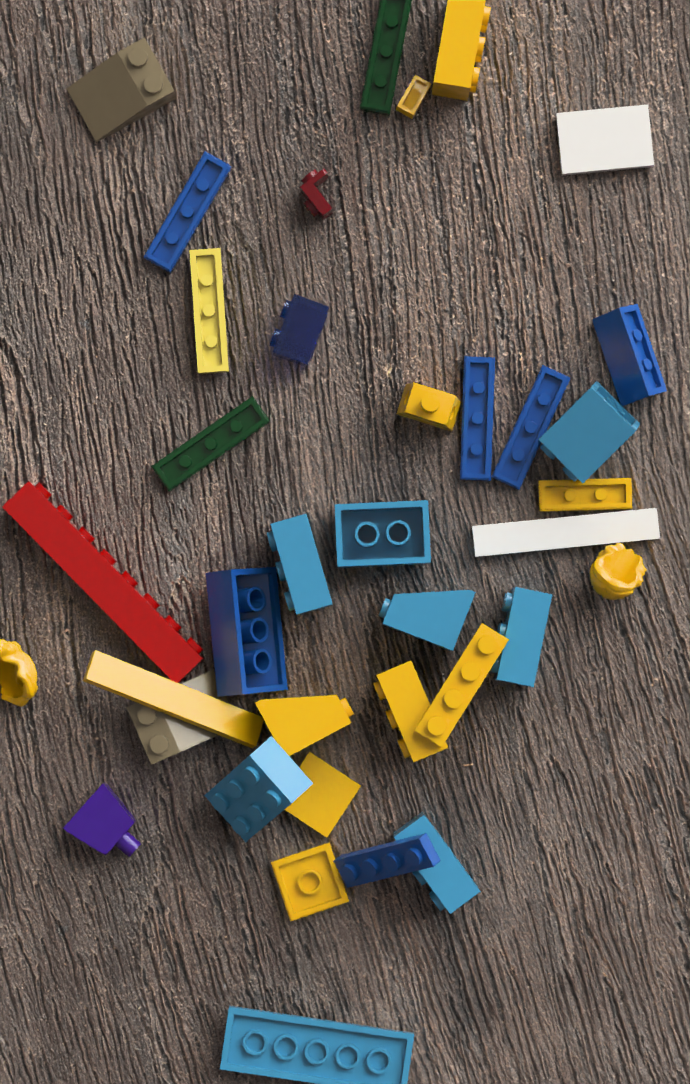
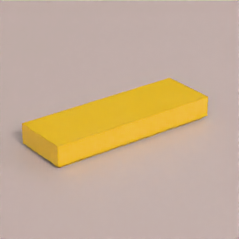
(586, 496)

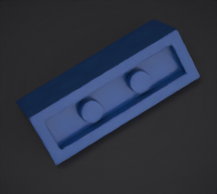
(629, 354)

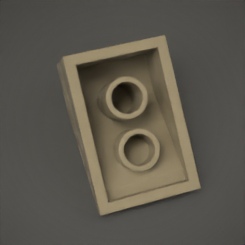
(121, 90)
(166, 735)

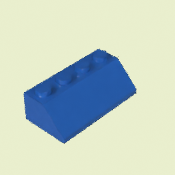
(246, 631)

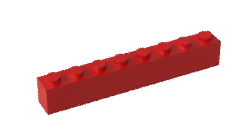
(103, 582)

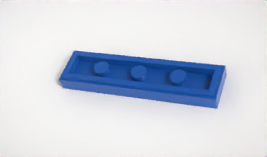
(187, 212)
(477, 418)
(530, 427)

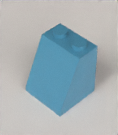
(588, 433)
(429, 615)

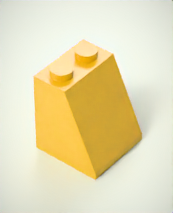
(304, 720)

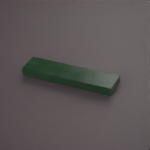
(385, 56)
(210, 444)

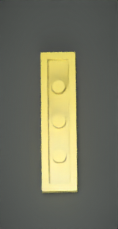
(209, 311)

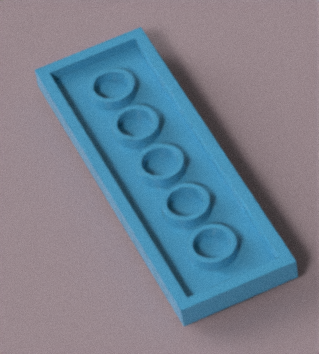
(314, 1049)

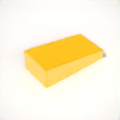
(413, 96)

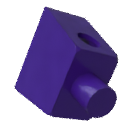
(104, 823)

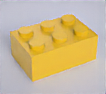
(460, 48)
(407, 707)

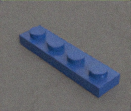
(387, 860)

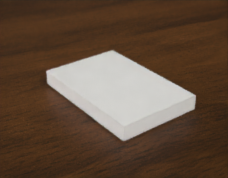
(604, 140)

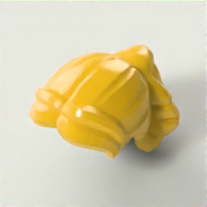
(616, 572)
(17, 674)

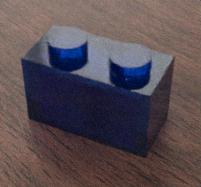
(300, 330)

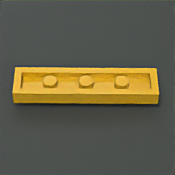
(461, 684)

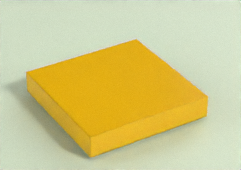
(326, 798)
(309, 881)

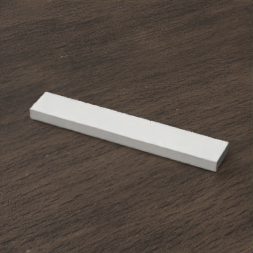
(565, 532)

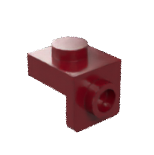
(315, 202)

